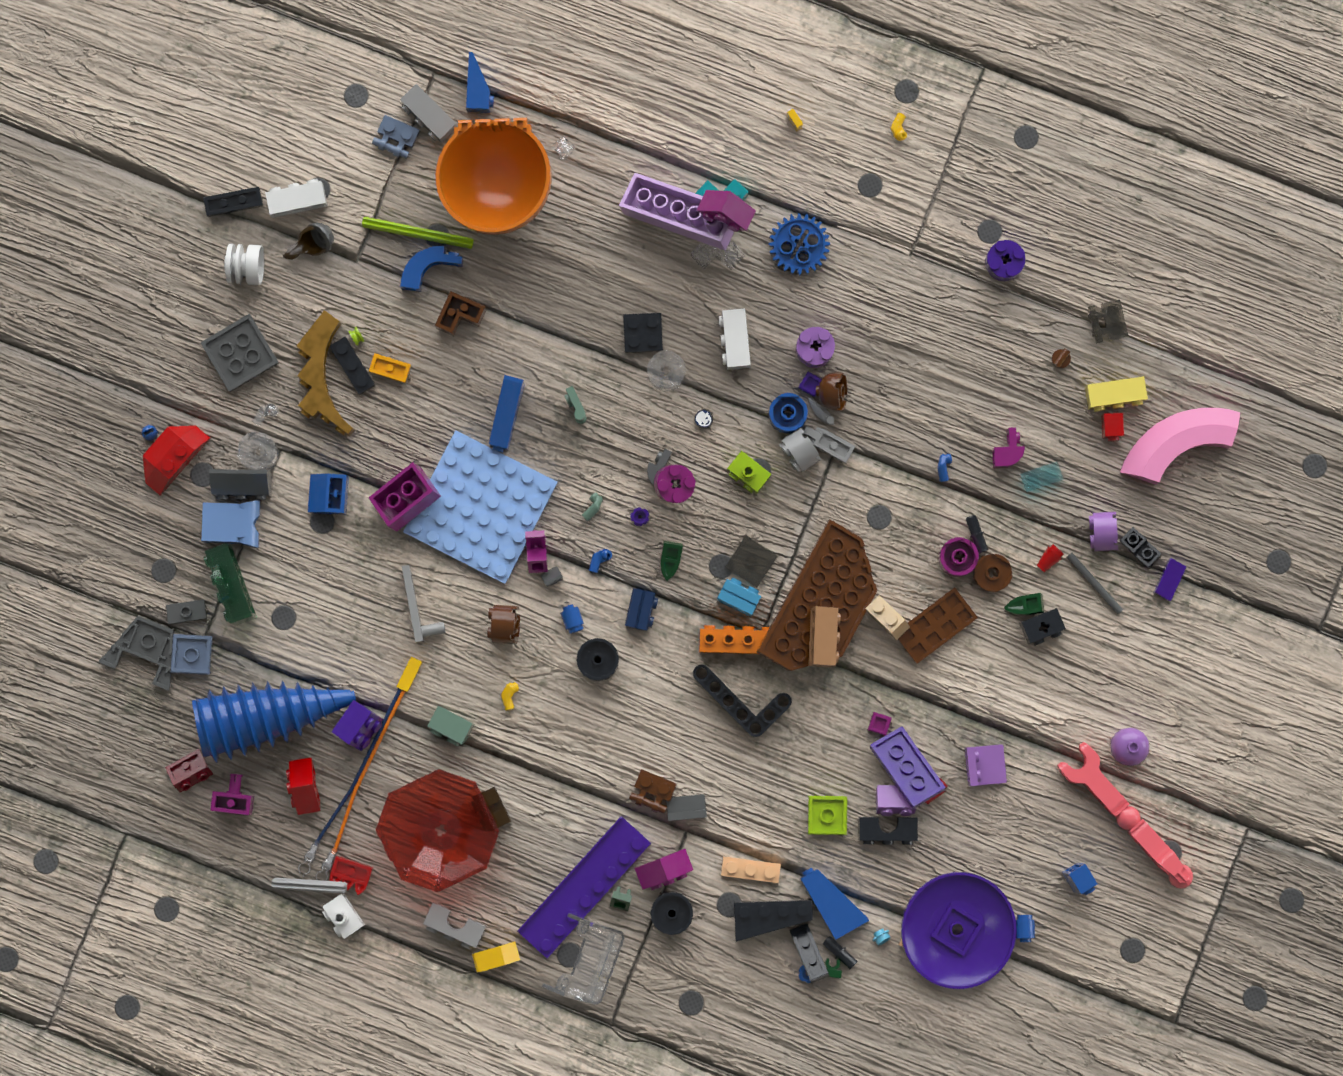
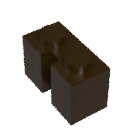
(496, 806)

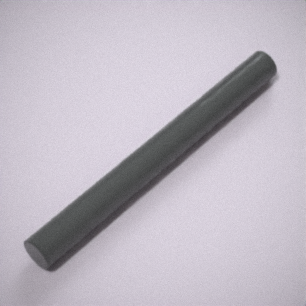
(1094, 583)

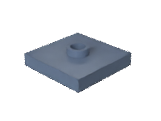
(191, 654)

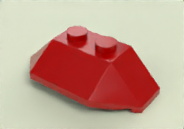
(171, 454)

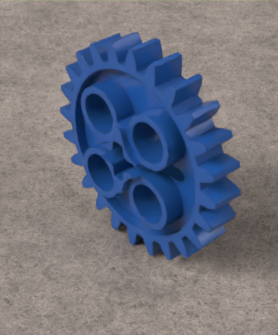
(784, 236)

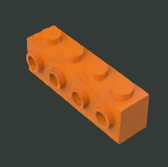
(731, 640)

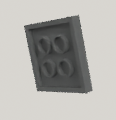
(239, 352)

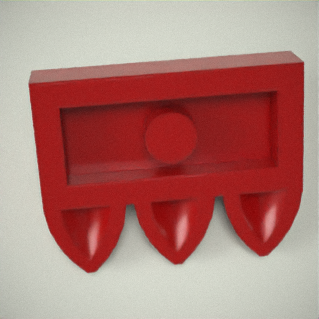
(351, 873)

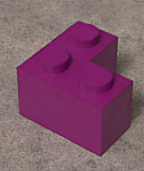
(726, 208)
(664, 870)

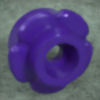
(639, 511)

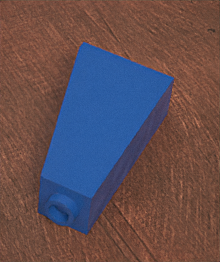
(506, 413)
(835, 908)

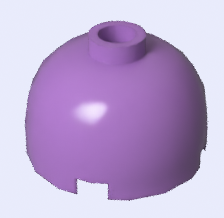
(1129, 746)

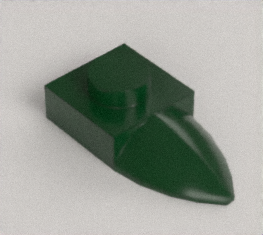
(670, 558)
(1026, 604)

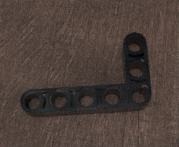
(738, 704)

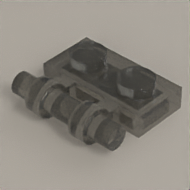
(1113, 319)

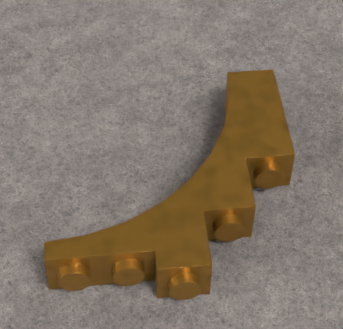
(316, 346)

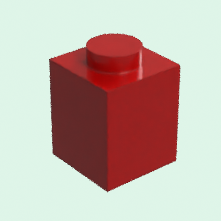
(1112, 426)

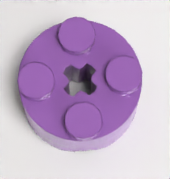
(821, 338)
(1104, 531)

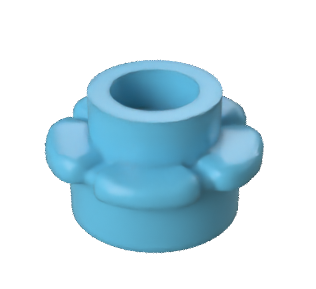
(881, 937)

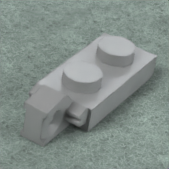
(829, 443)

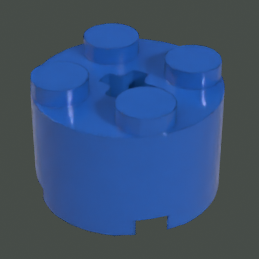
(797, 407)

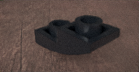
(1140, 548)

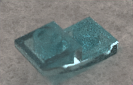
(1042, 476)

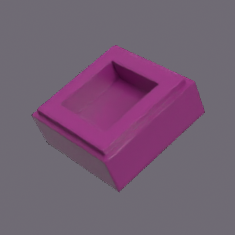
(879, 723)

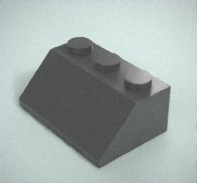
(240, 484)

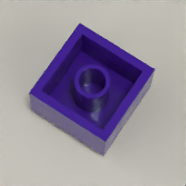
(357, 725)

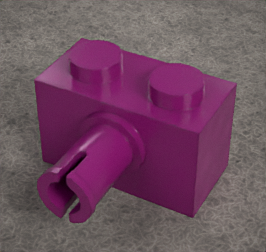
(232, 800)

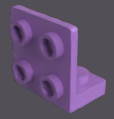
(985, 765)

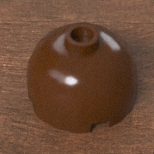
(832, 391)

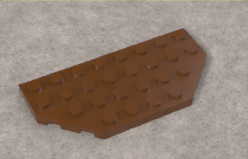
(832, 576)

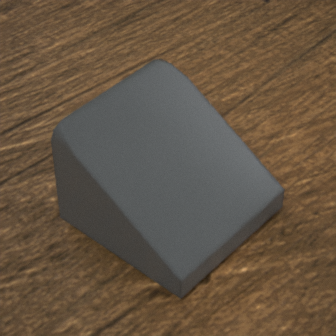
(552, 576)

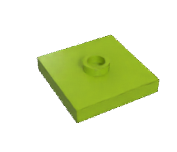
(827, 815)

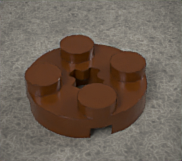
(1003, 570)

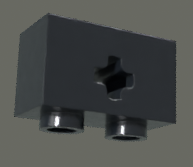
(1051, 619)

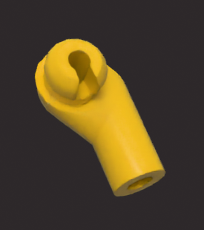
(897, 129)
(507, 694)

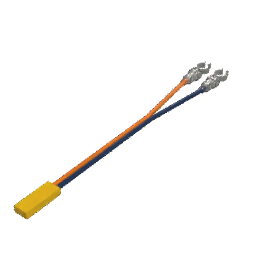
(404, 683)

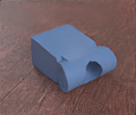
(231, 523)

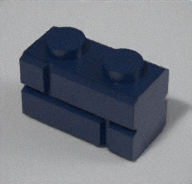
(640, 610)

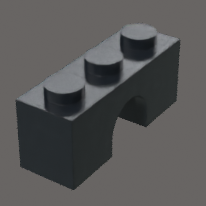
(905, 831)

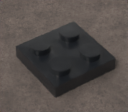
(643, 332)

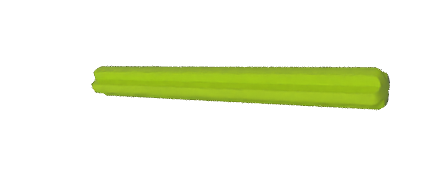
(417, 232)

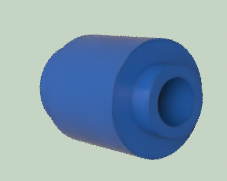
(572, 619)
(1025, 928)

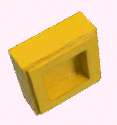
(794, 119)

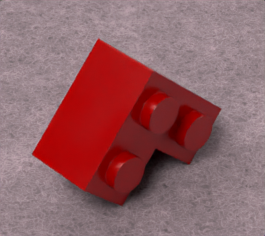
(303, 786)

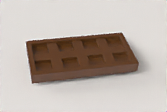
(936, 625)

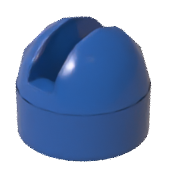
(151, 436)

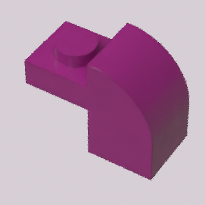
(1008, 456)
(536, 551)

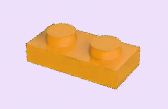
(389, 368)

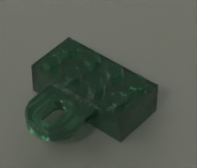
(230, 584)

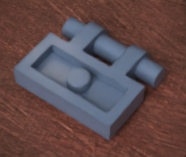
(397, 131)

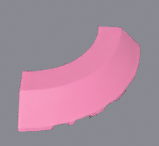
(1176, 435)

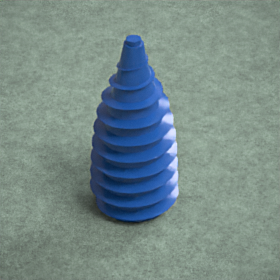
(261, 715)

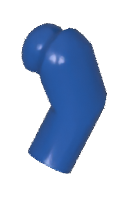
(942, 467)
(598, 558)

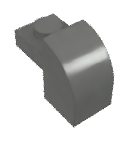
(661, 459)

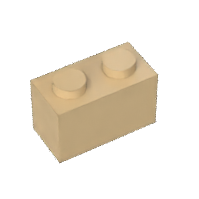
(887, 617)

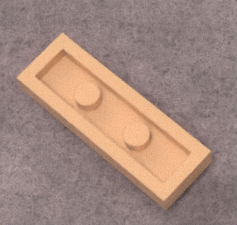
(750, 869)

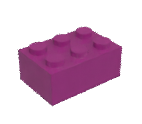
(404, 497)

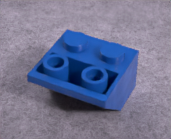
(328, 494)

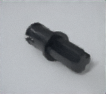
(976, 533)
(840, 952)

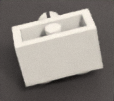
(343, 916)

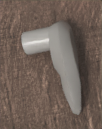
(821, 412)

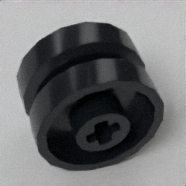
(587, 654)
(666, 923)

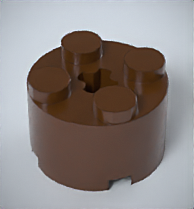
(504, 624)

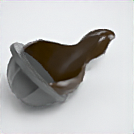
(312, 241)

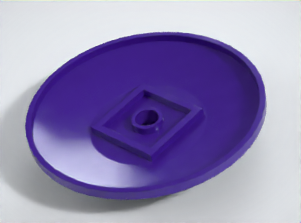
(978, 949)

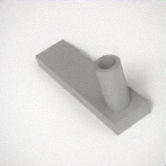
(419, 630)

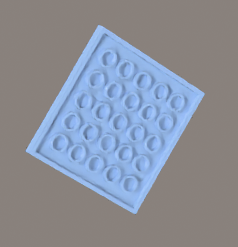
(482, 507)

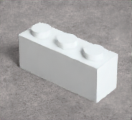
(296, 198)
(735, 339)

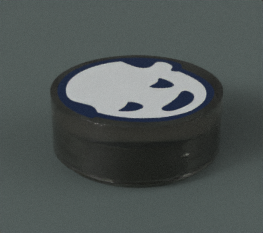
(703, 419)

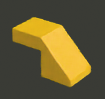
(496, 957)

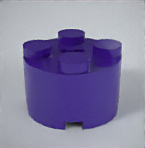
(1015, 257)

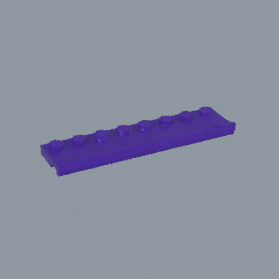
(584, 886)

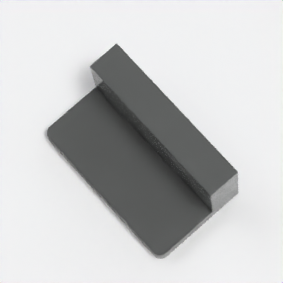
(686, 807)

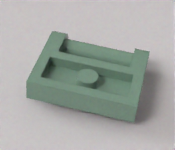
(573, 401)

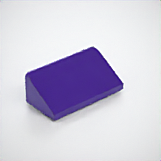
(1169, 579)

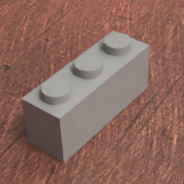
(427, 114)

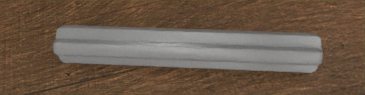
(309, 885)

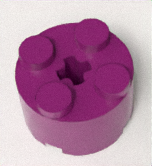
(685, 483)
(962, 547)

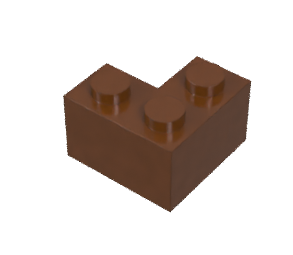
(457, 309)

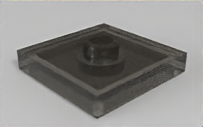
(751, 561)

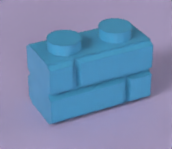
(738, 597)

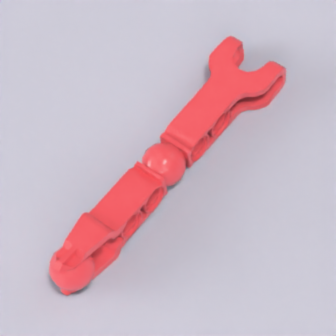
(1126, 816)

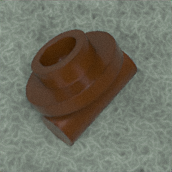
(1061, 358)

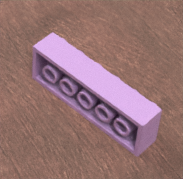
(672, 210)

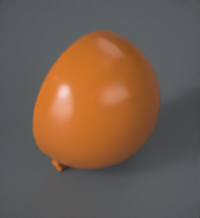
(493, 175)

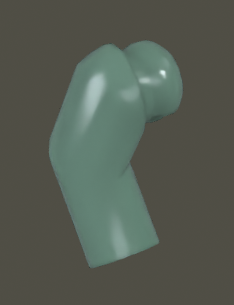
(594, 508)

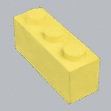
(1116, 393)

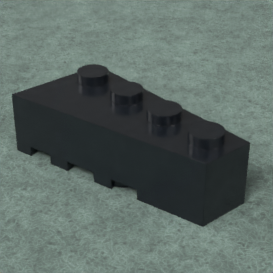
(762, 917)

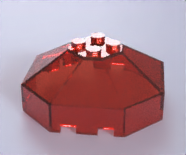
(410, 834)

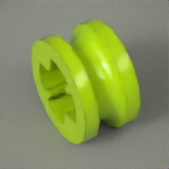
(356, 336)

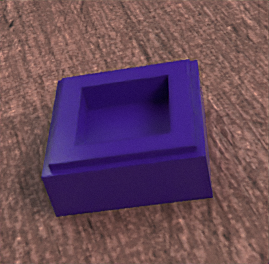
(809, 384)

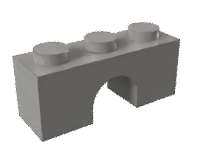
(438, 921)

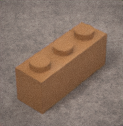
(824, 636)

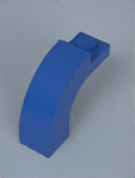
(422, 261)

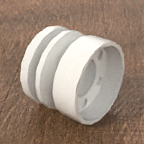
(244, 264)

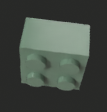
(451, 725)

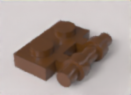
(654, 785)

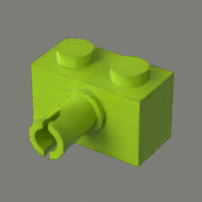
(748, 472)

